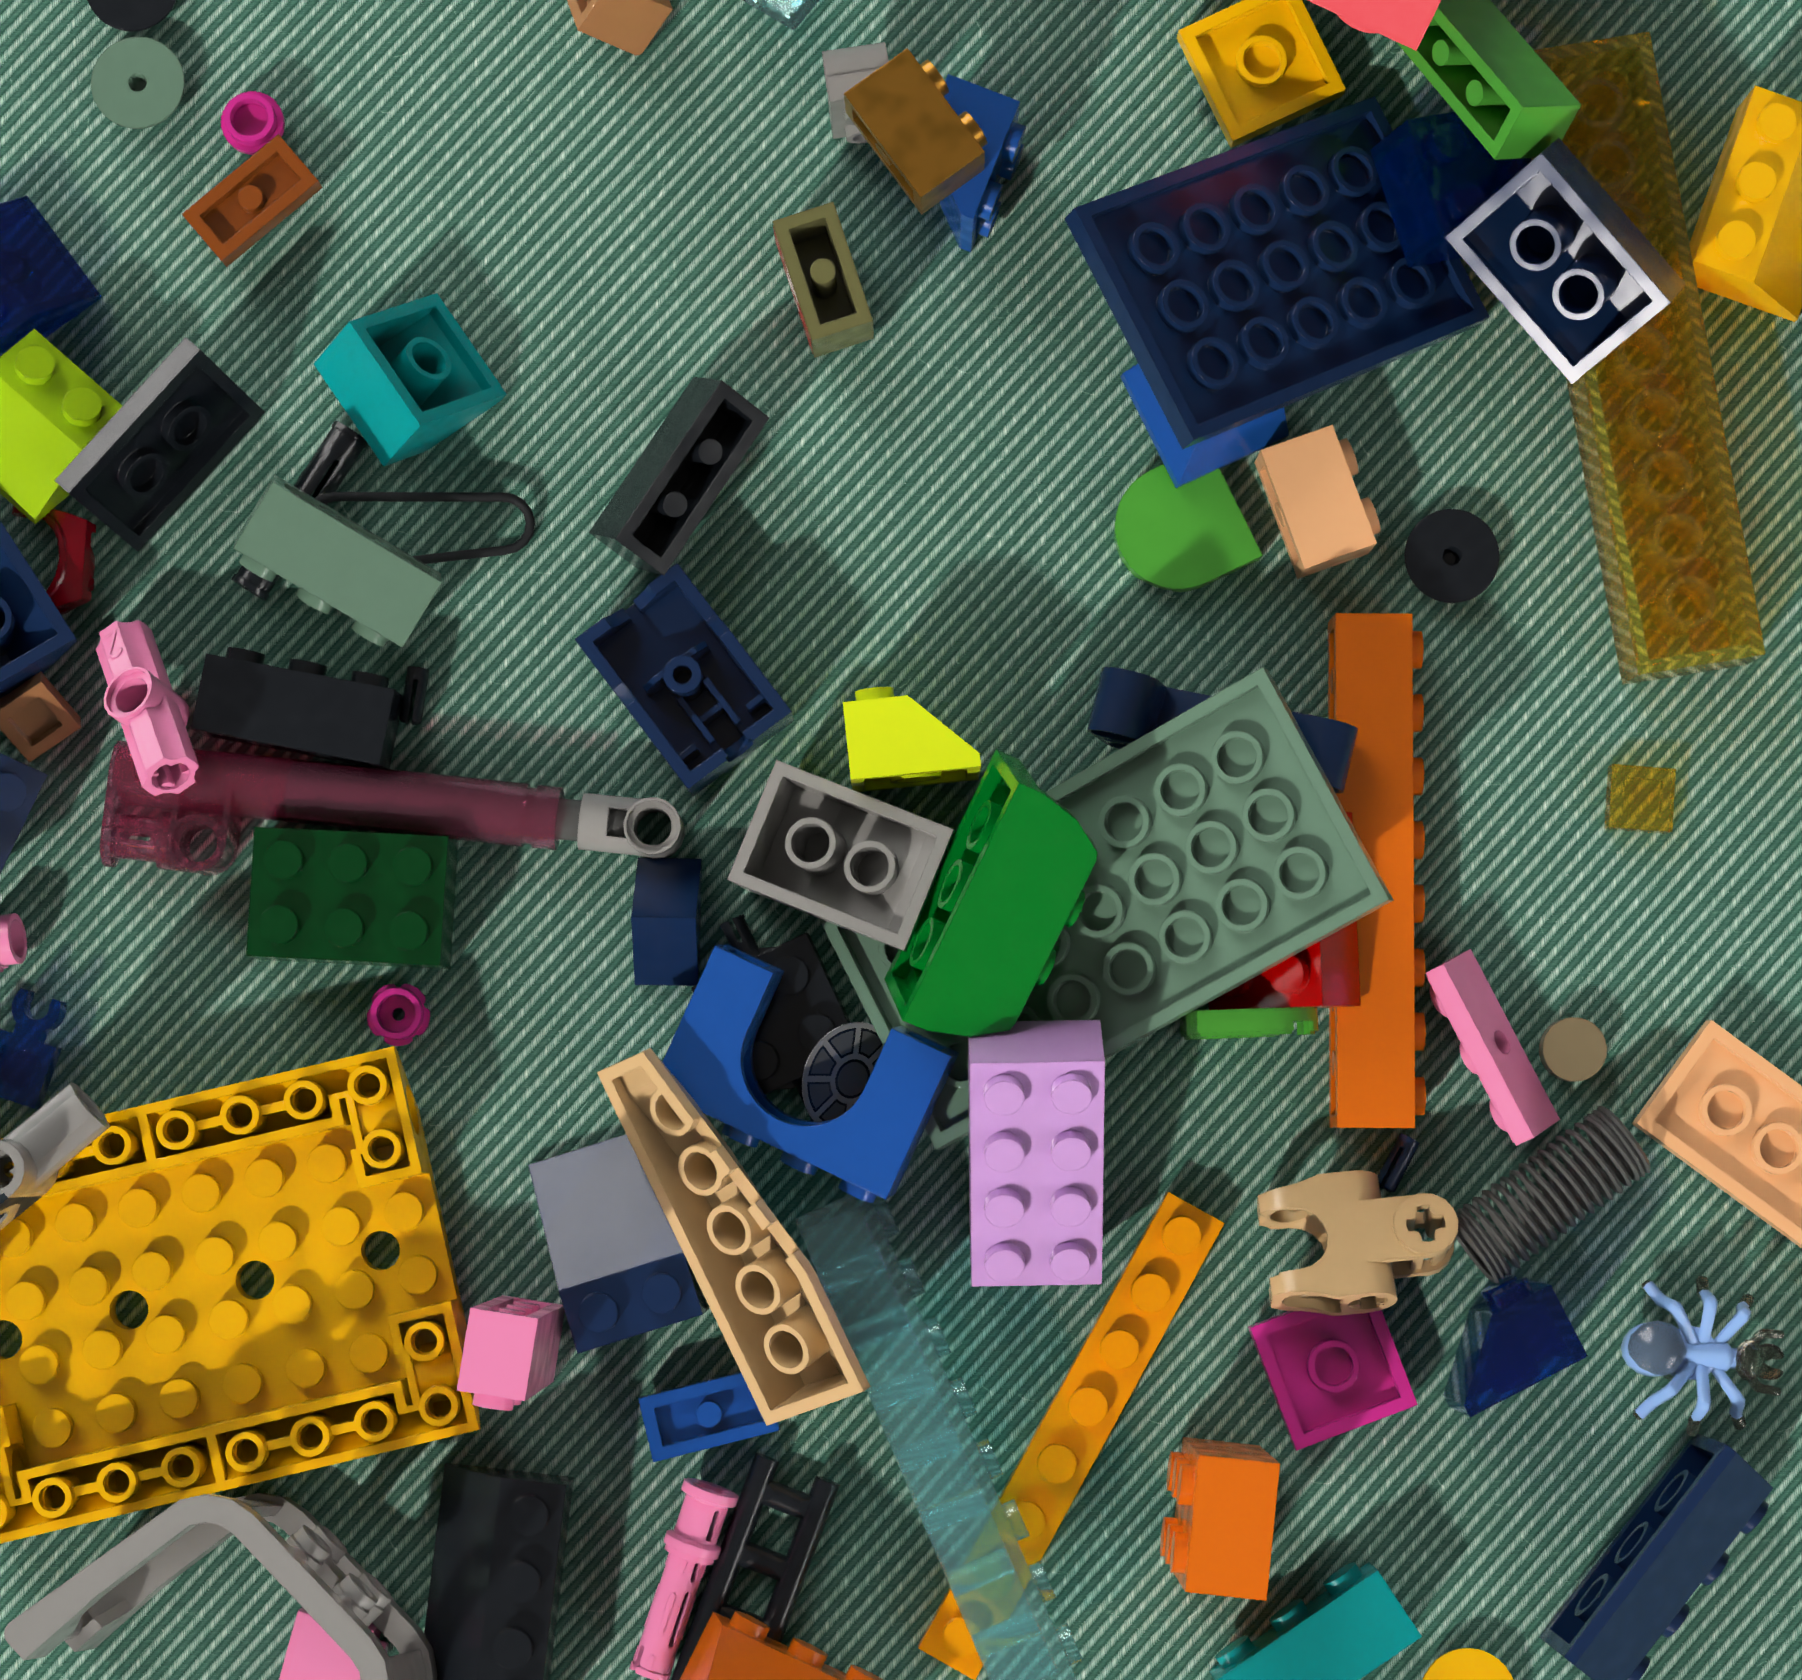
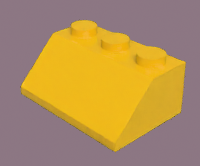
(1752, 214)

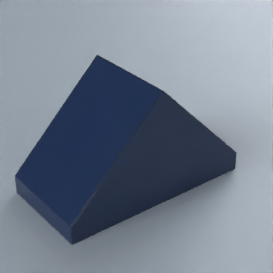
(667, 921)

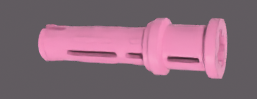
(690, 1550)

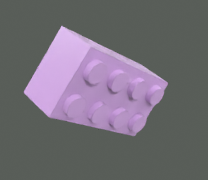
(1036, 1154)

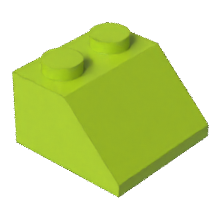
(45, 422)

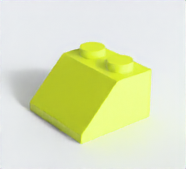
(902, 744)

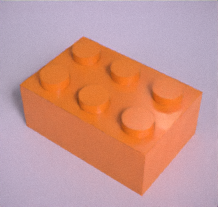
(1221, 1518)

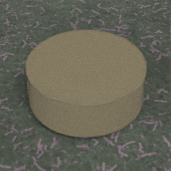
(1572, 1049)

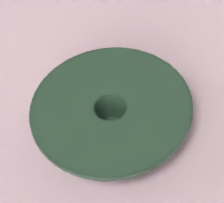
(137, 82)

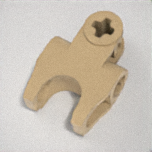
(1363, 1240)

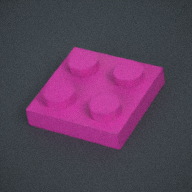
(1331, 1372)

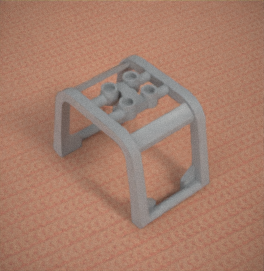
(308, 1565)

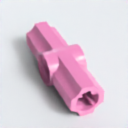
(147, 708)

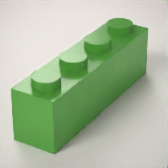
(1493, 79)

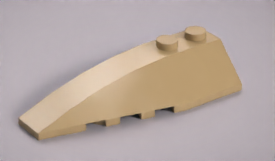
(735, 1246)

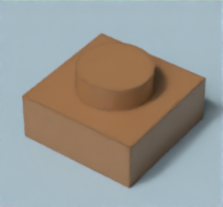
(36, 717)

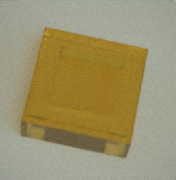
(1640, 798)

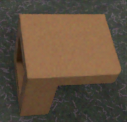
(621, 23)

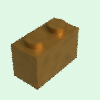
(916, 129)

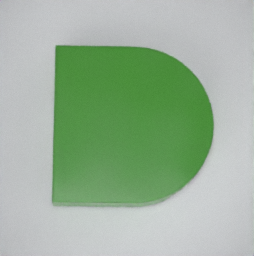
(1182, 534)
(1248, 1023)

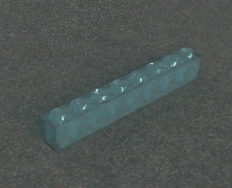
(934, 1445)

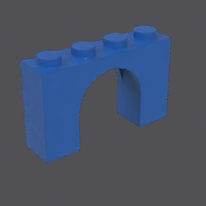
(863, 1146)

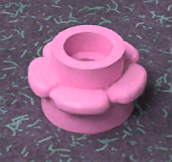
(12, 940)

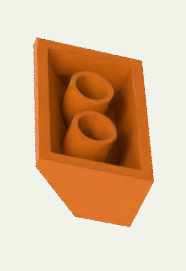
(742, 1651)

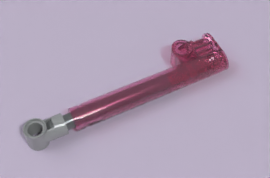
(357, 798)

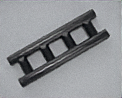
(739, 1552)

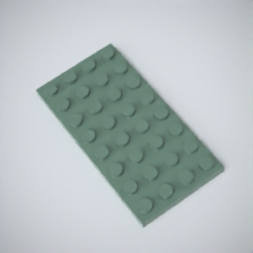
(1206, 873)

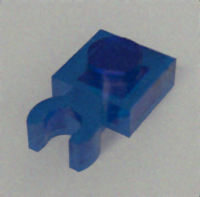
(24, 1056)

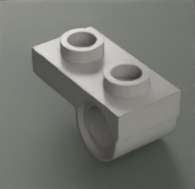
(842, 71)

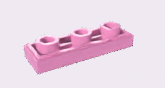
(1491, 1048)

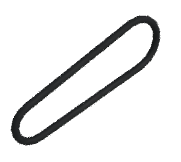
(448, 497)

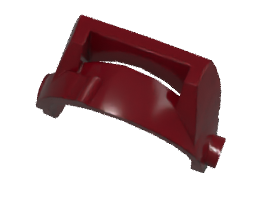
(76, 560)

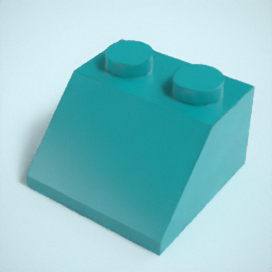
(408, 377)

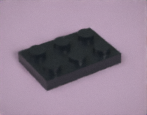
(160, 445)

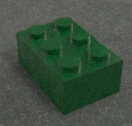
(352, 898)

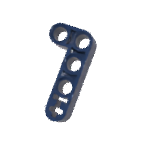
(1136, 704)

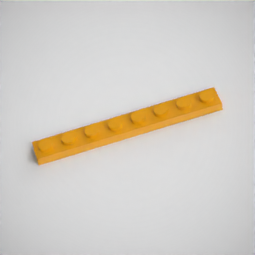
(1091, 1397)

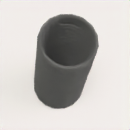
(1568, 1192)

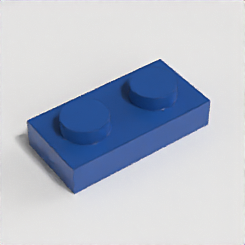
(701, 1416)

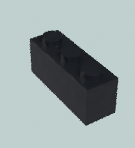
(679, 475)
(298, 708)

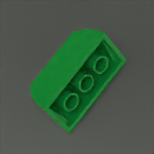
(994, 908)

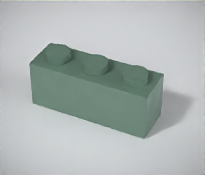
(336, 563)

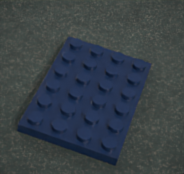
(1267, 274)

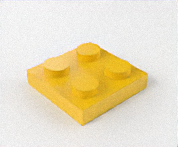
(1260, 65)

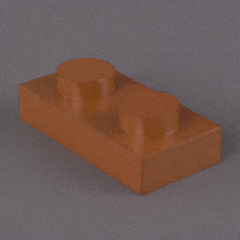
(252, 200)

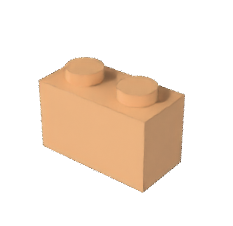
(1317, 500)

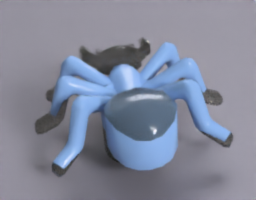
(1692, 1354)

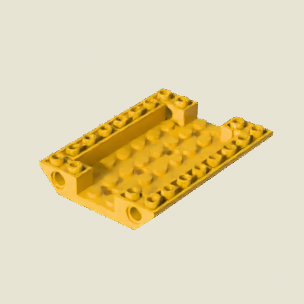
(213, 1379)

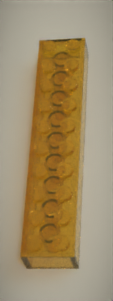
(1652, 406)

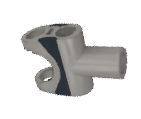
(43, 1146)

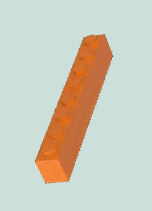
(1377, 1042)

